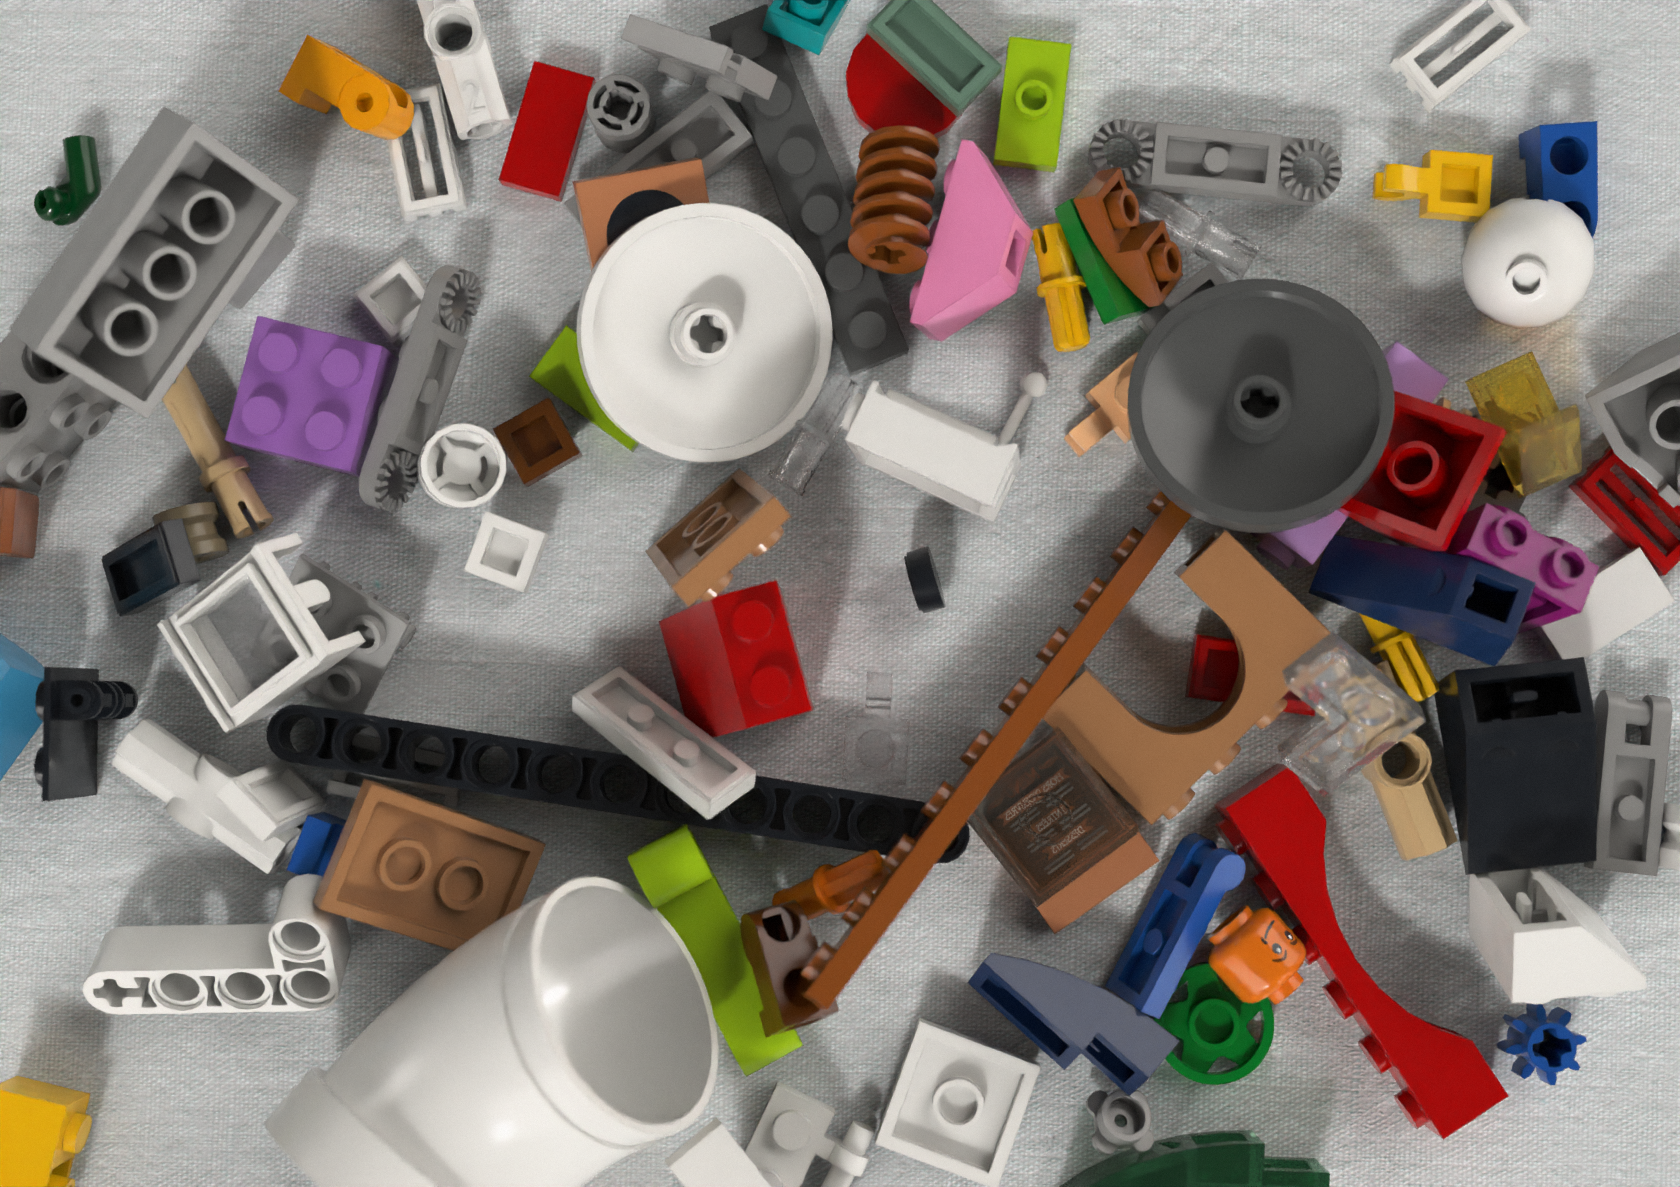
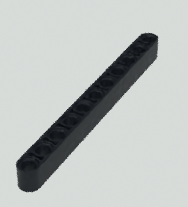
(524, 779)

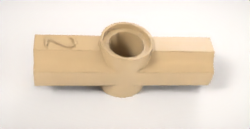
(1411, 797)

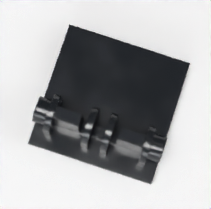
(70, 707)

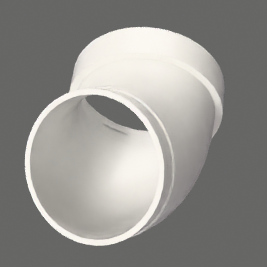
(518, 1056)

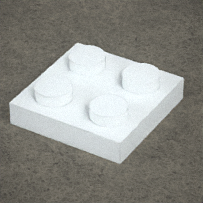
(957, 1103)

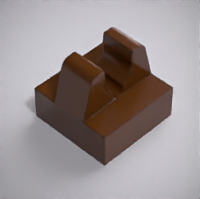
(537, 442)

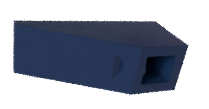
(1426, 594)

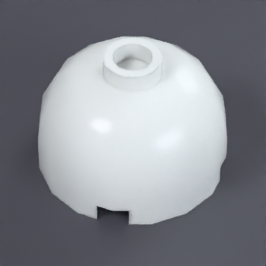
(1528, 262)

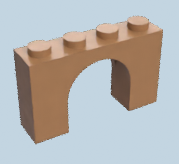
(1158, 762)

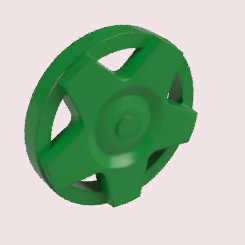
(1214, 1026)

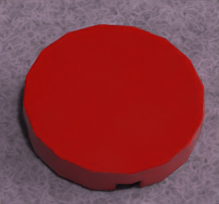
(888, 95)

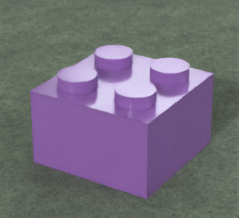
(310, 396)

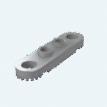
(1218, 162)
(419, 387)

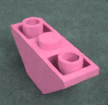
(972, 248)

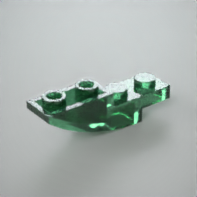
(1203, 1160)

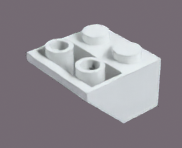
(1545, 939)

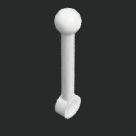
(1031, 386)

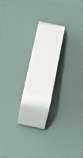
(226, 967)

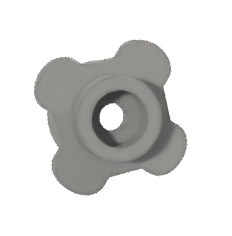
(1137, 1118)

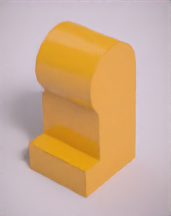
(366, 99)

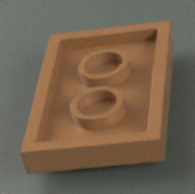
(717, 536)
(425, 868)

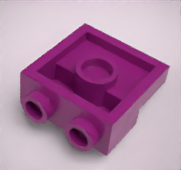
(1509, 543)

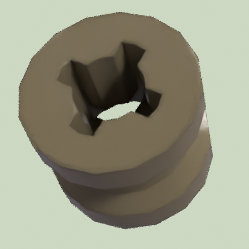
(200, 528)

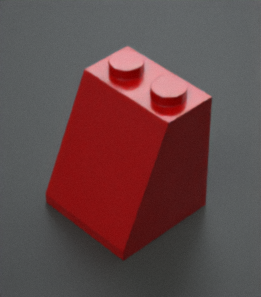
(737, 660)

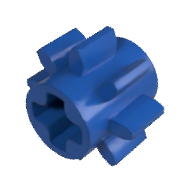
(1554, 1054)

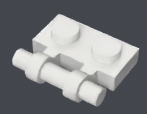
(795, 1131)

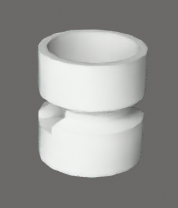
(461, 466)

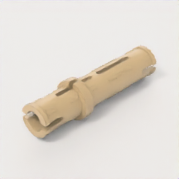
(220, 467)

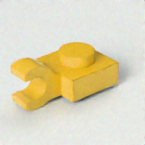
(1448, 185)

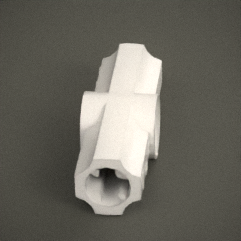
(468, 73)
(190, 788)

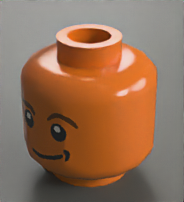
(1257, 955)

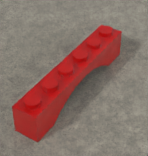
(1284, 837)

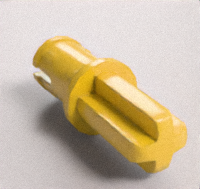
(1061, 288)
(1404, 658)

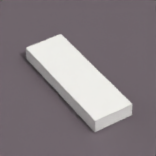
(664, 742)

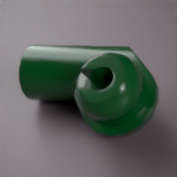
(78, 189)

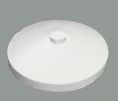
(704, 332)

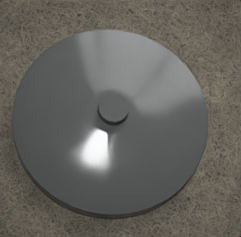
(1260, 405)

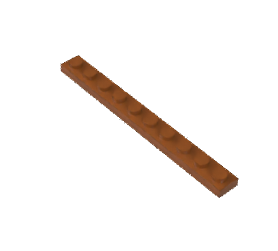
(990, 754)

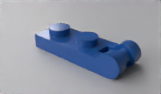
(1174, 922)

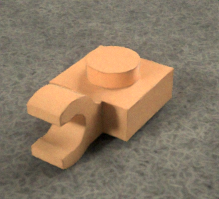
(1111, 406)

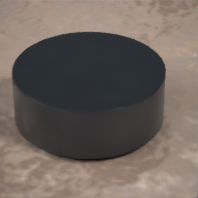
(924, 580)

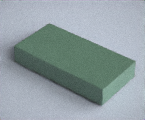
(935, 51)

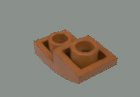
(1134, 250)

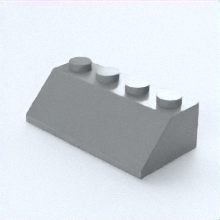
(154, 263)

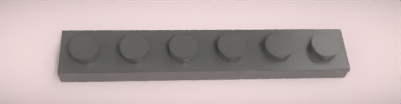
(813, 197)

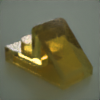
(1540, 439)

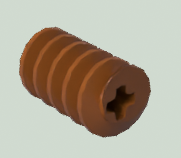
(894, 199)

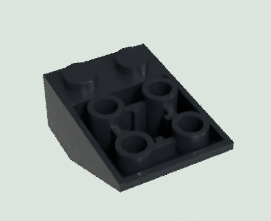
(1521, 764)

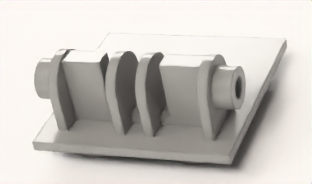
(356, 677)

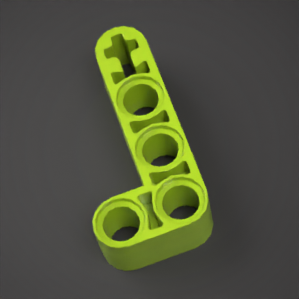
(692, 901)

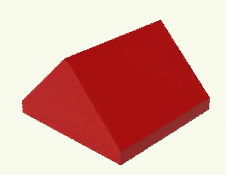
(1425, 474)

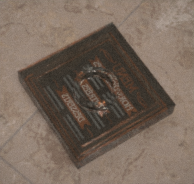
(1050, 818)

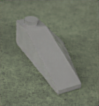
(1642, 415)

